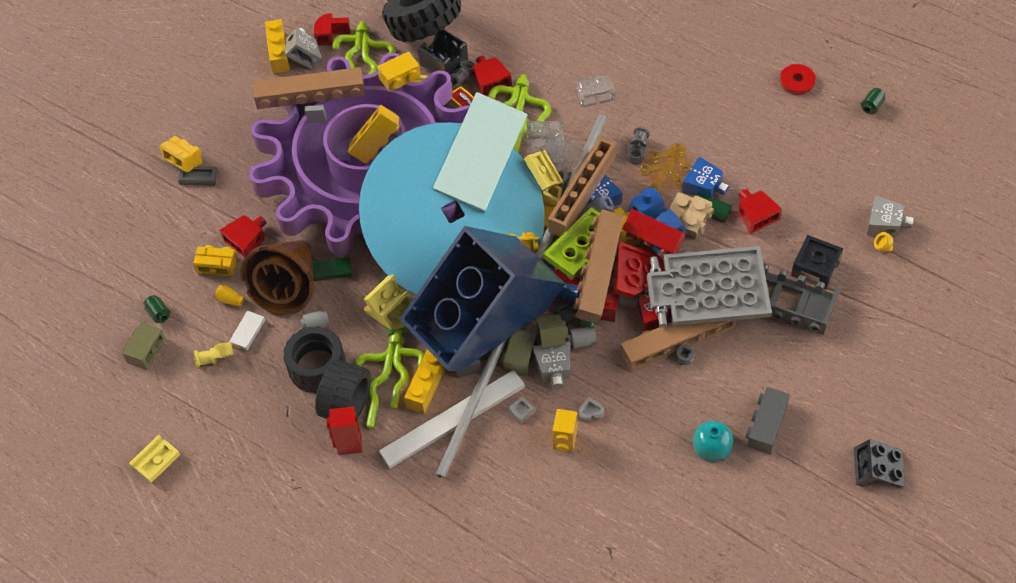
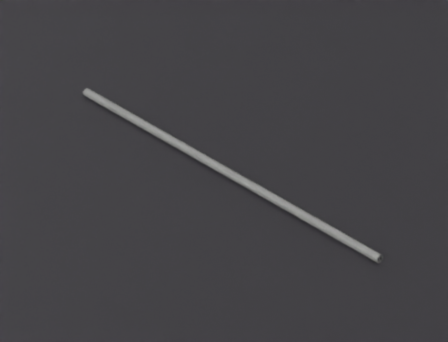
(495, 354)

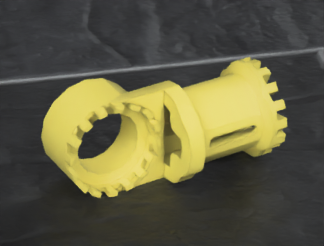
(218, 351)

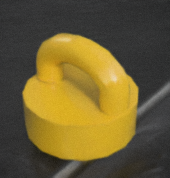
(883, 242)

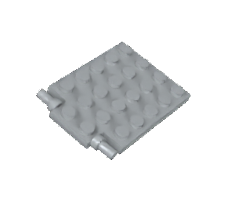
(709, 286)

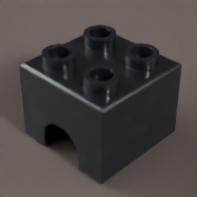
(443, 53)

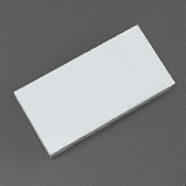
(247, 330)

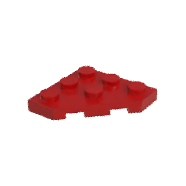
(632, 269)

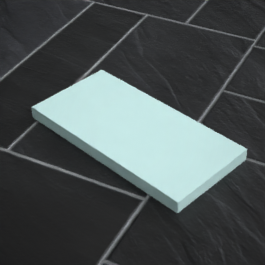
(480, 152)

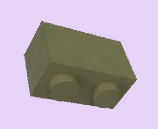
(552, 330)
(143, 345)
(519, 352)

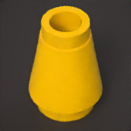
(227, 295)

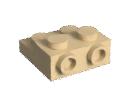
(692, 213)

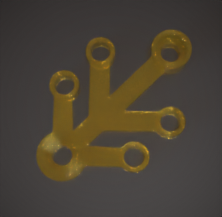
(667, 167)

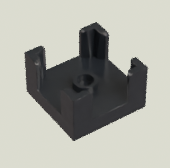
(817, 259)

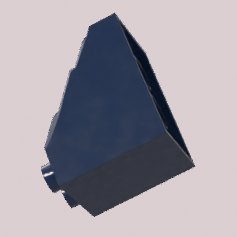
(479, 297)

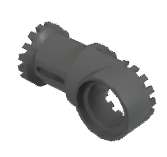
(465, 72)
(635, 148)

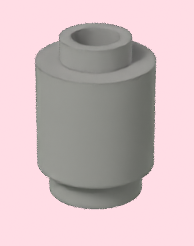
(315, 319)
(582, 337)

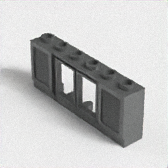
(814, 305)

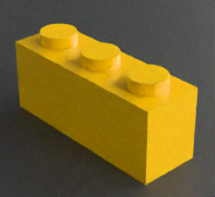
(276, 46)
(374, 134)
(424, 383)

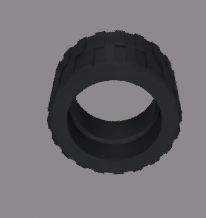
(306, 341)
(342, 387)

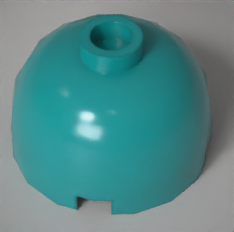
(713, 441)

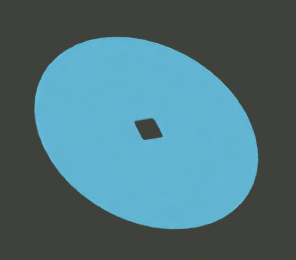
(404, 212)

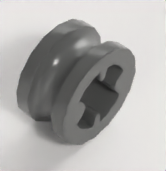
(685, 349)

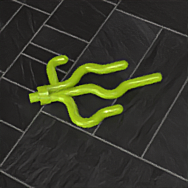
(362, 39)
(520, 94)
(391, 356)

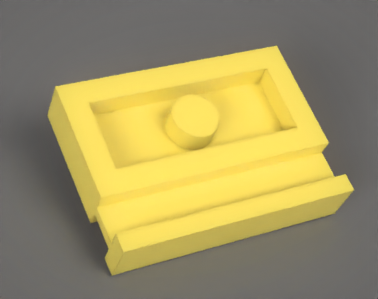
(543, 170)
(154, 458)

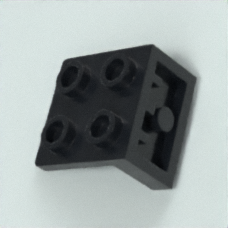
(878, 462)

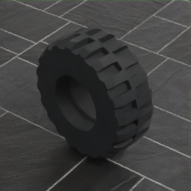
(419, 18)

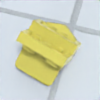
(388, 303)

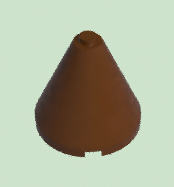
(279, 276)

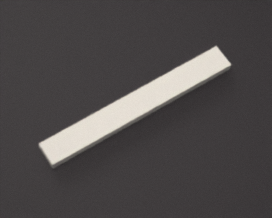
(448, 420)

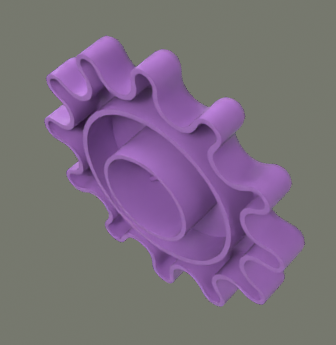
(314, 157)

